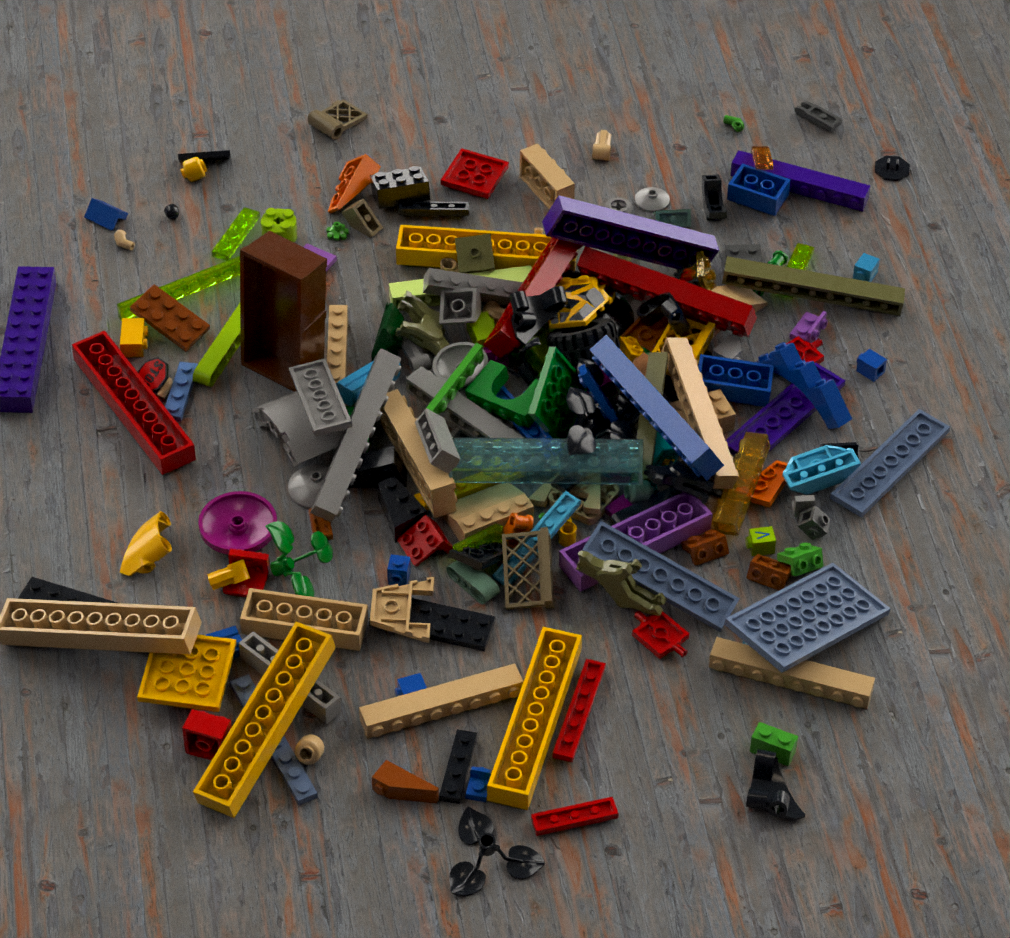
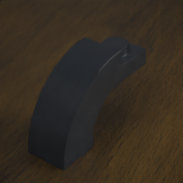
(712, 198)

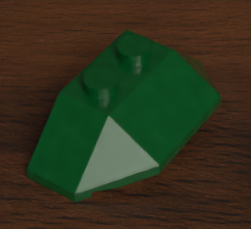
(386, 336)

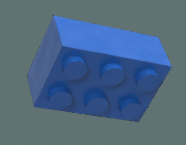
(758, 189)

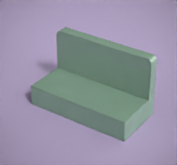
(678, 217)

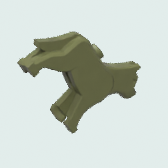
(425, 330)
(620, 584)

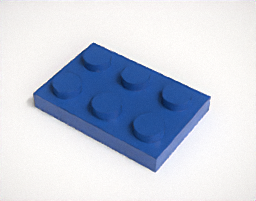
(597, 394)

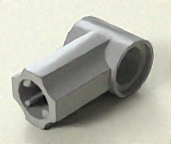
(415, 356)

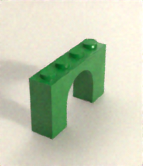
(486, 386)

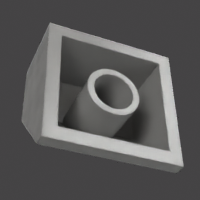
(460, 306)

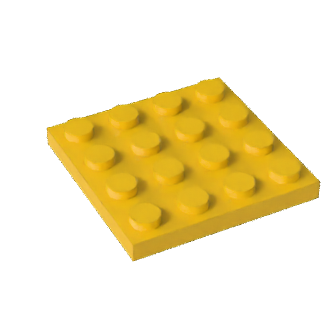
(187, 679)

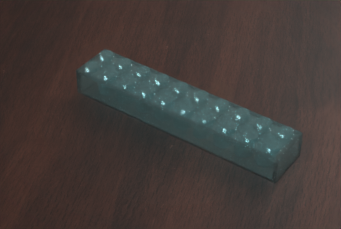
(547, 461)

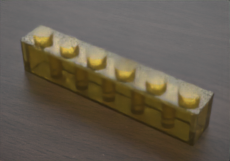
(736, 501)

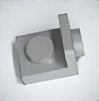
(802, 503)

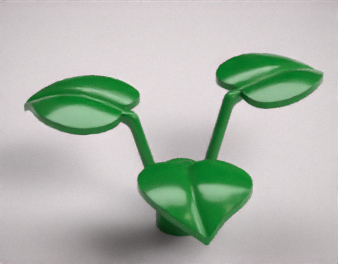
(283, 539)

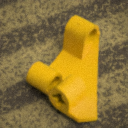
(147, 546)

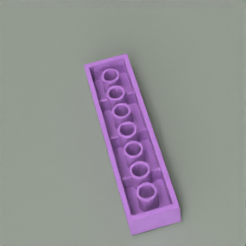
(655, 527)

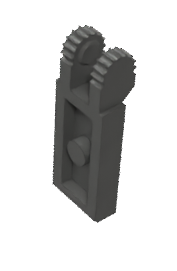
(818, 115)

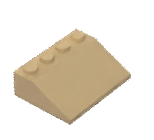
(487, 508)

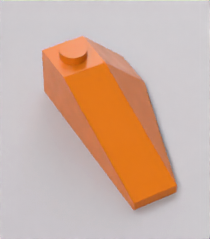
(353, 180)

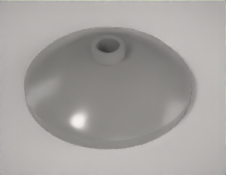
(449, 359)
(306, 483)

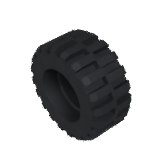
(576, 341)

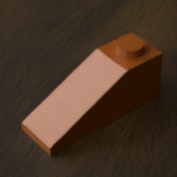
(402, 785)

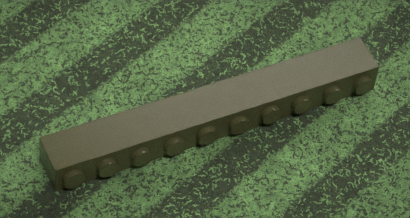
(813, 286)

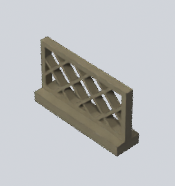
(544, 564)

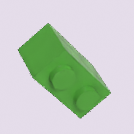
(774, 740)

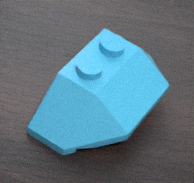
(820, 468)

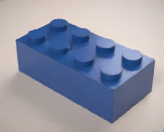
(738, 379)

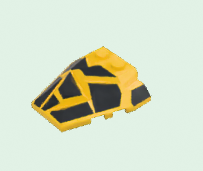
(584, 299)

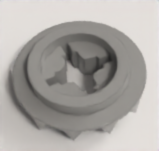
(624, 204)

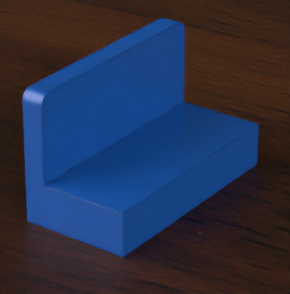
(104, 213)

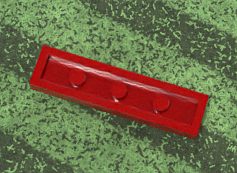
(574, 816)

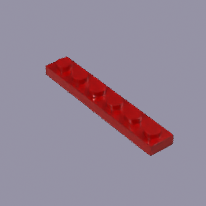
(579, 710)

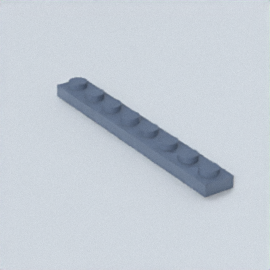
(283, 756)

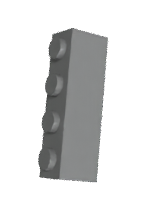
(437, 441)

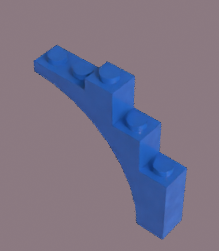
(806, 378)

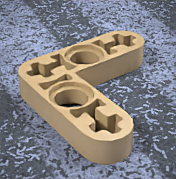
(579, 514)

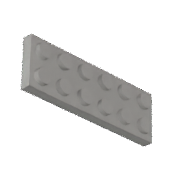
(320, 397)

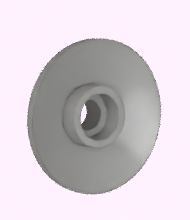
(652, 199)

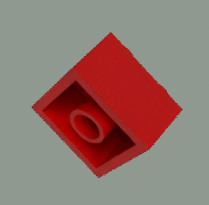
(204, 733)

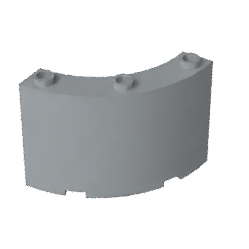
(290, 422)

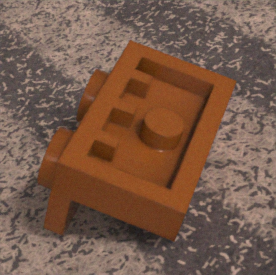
(768, 572)

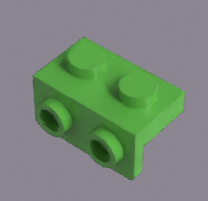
(802, 558)

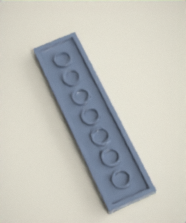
(889, 463)
(661, 575)

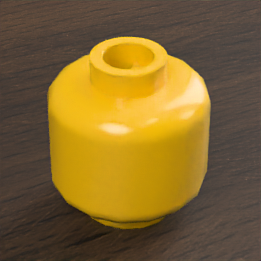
(193, 169)

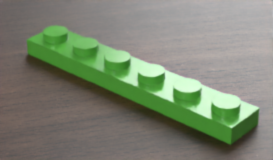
(457, 379)

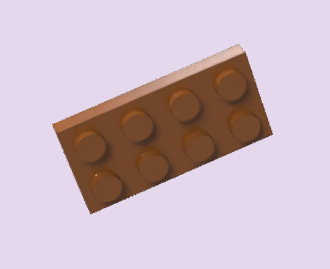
(170, 317)

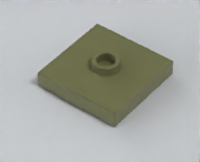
(474, 253)

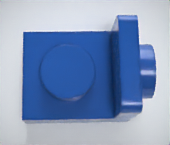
(478, 784)

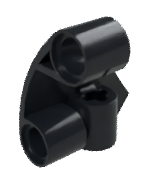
(660, 306)
(533, 312)
(769, 789)

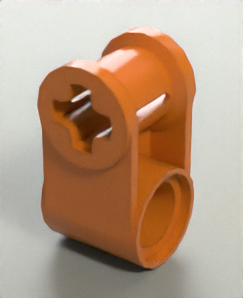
(517, 524)

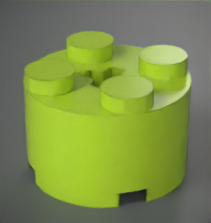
(280, 222)

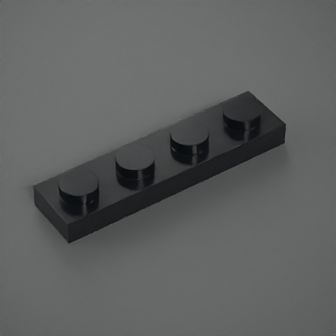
(435, 208)
(458, 766)

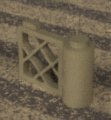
(331, 124)

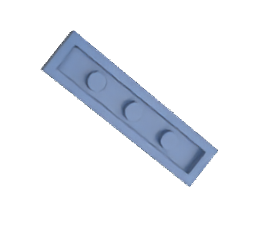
(180, 390)

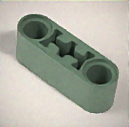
(473, 581)

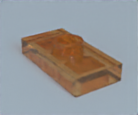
(762, 157)

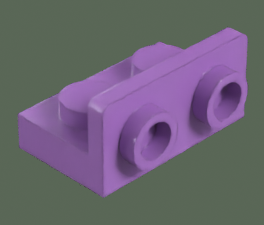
(809, 327)

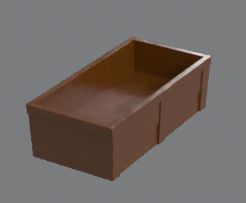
(281, 307)

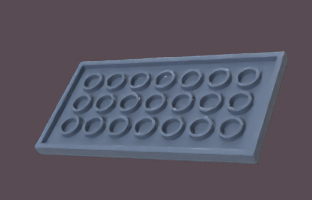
(807, 617)

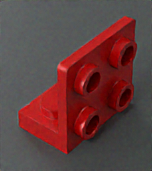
(423, 540)

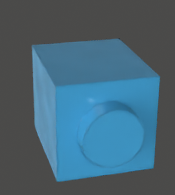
(866, 268)

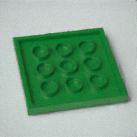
(549, 398)

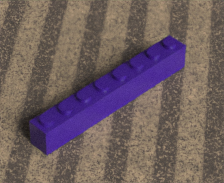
(813, 183)

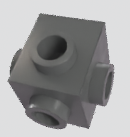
(814, 522)

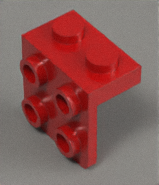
(258, 569)

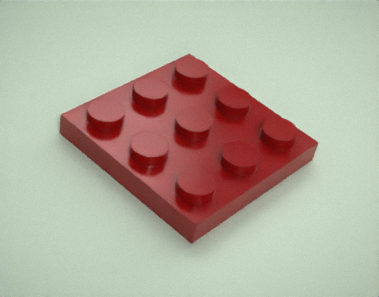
(474, 173)

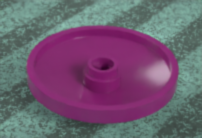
(236, 522)

